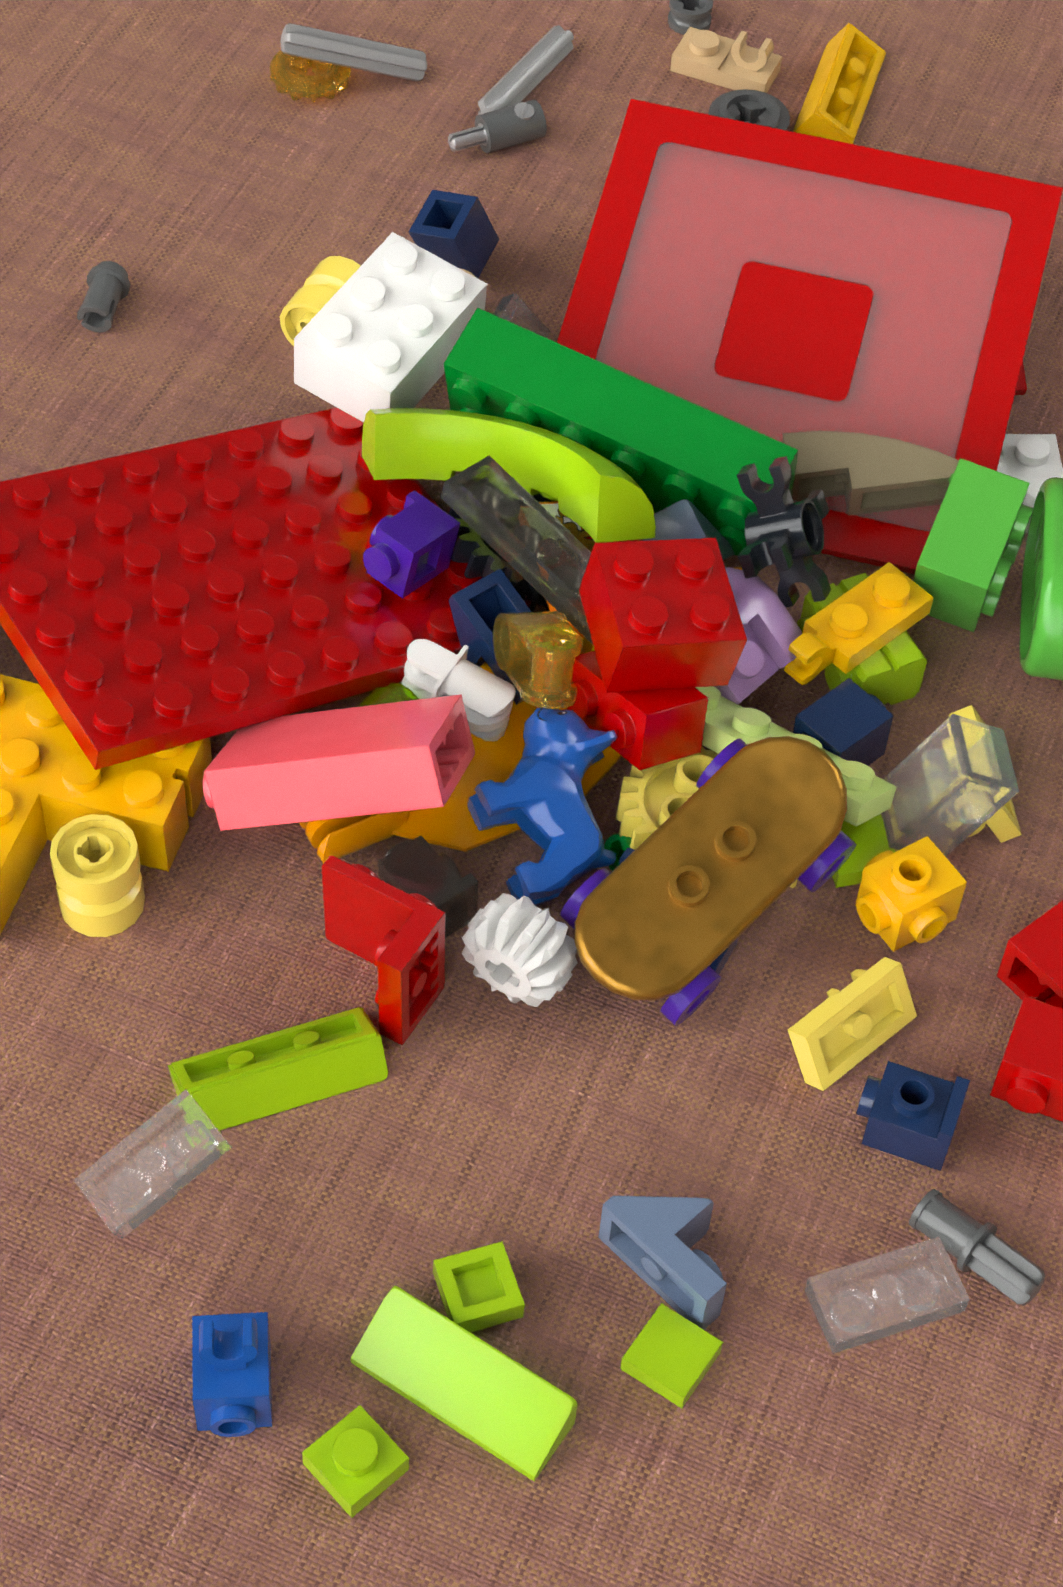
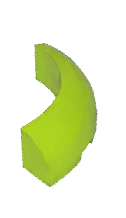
(440, 442)

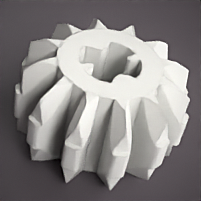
(520, 949)

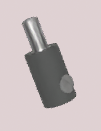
(502, 128)

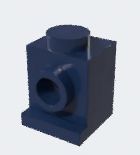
(911, 1114)

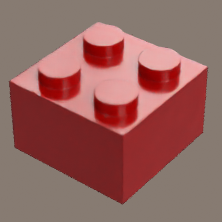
(661, 614)

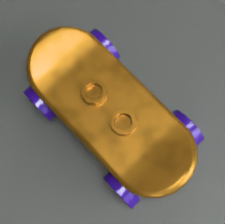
(711, 870)

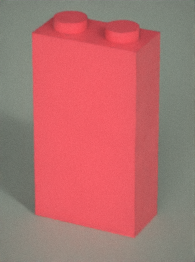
(341, 763)

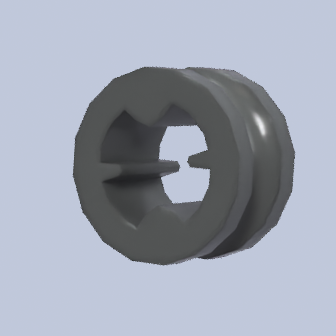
(689, 14)

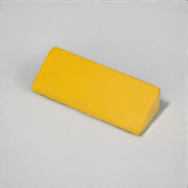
(841, 87)

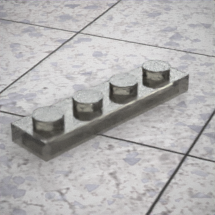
(522, 535)

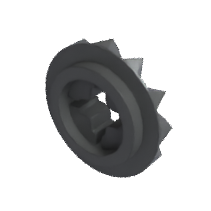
(751, 107)

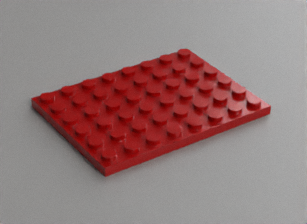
(209, 584)

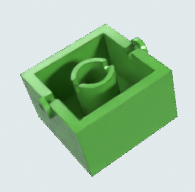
(973, 544)

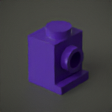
(411, 545)

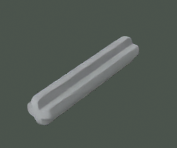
(353, 52)
(528, 70)

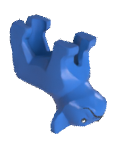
(549, 803)

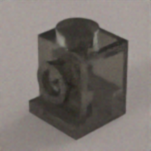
(419, 869)

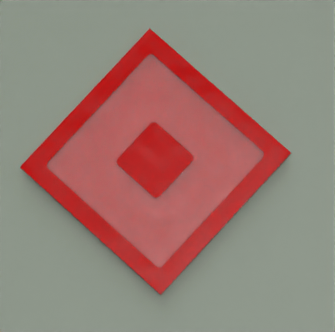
(815, 292)

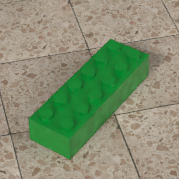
(651, 434)

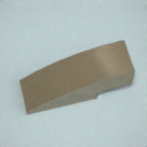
(869, 470)

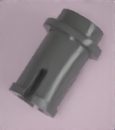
(107, 286)

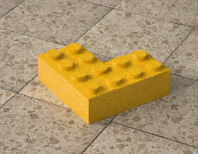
(53, 782)

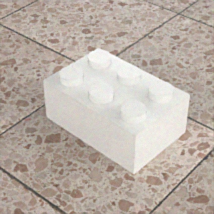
(387, 330)

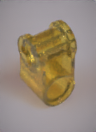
(538, 656)

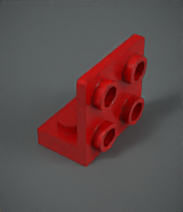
(394, 932)

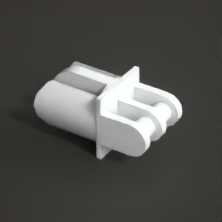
(439, 673)

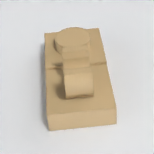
(726, 60)

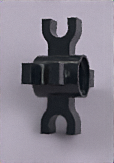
(783, 532)

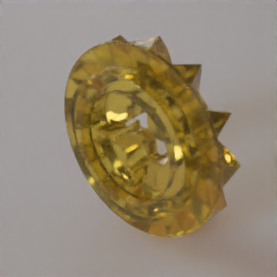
(291, 77)

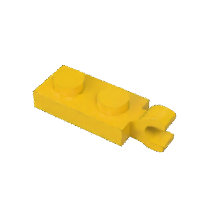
(858, 623)

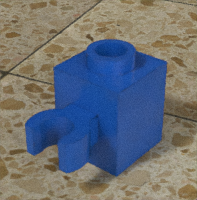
(231, 1373)

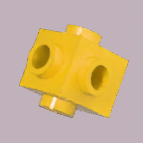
(909, 894)

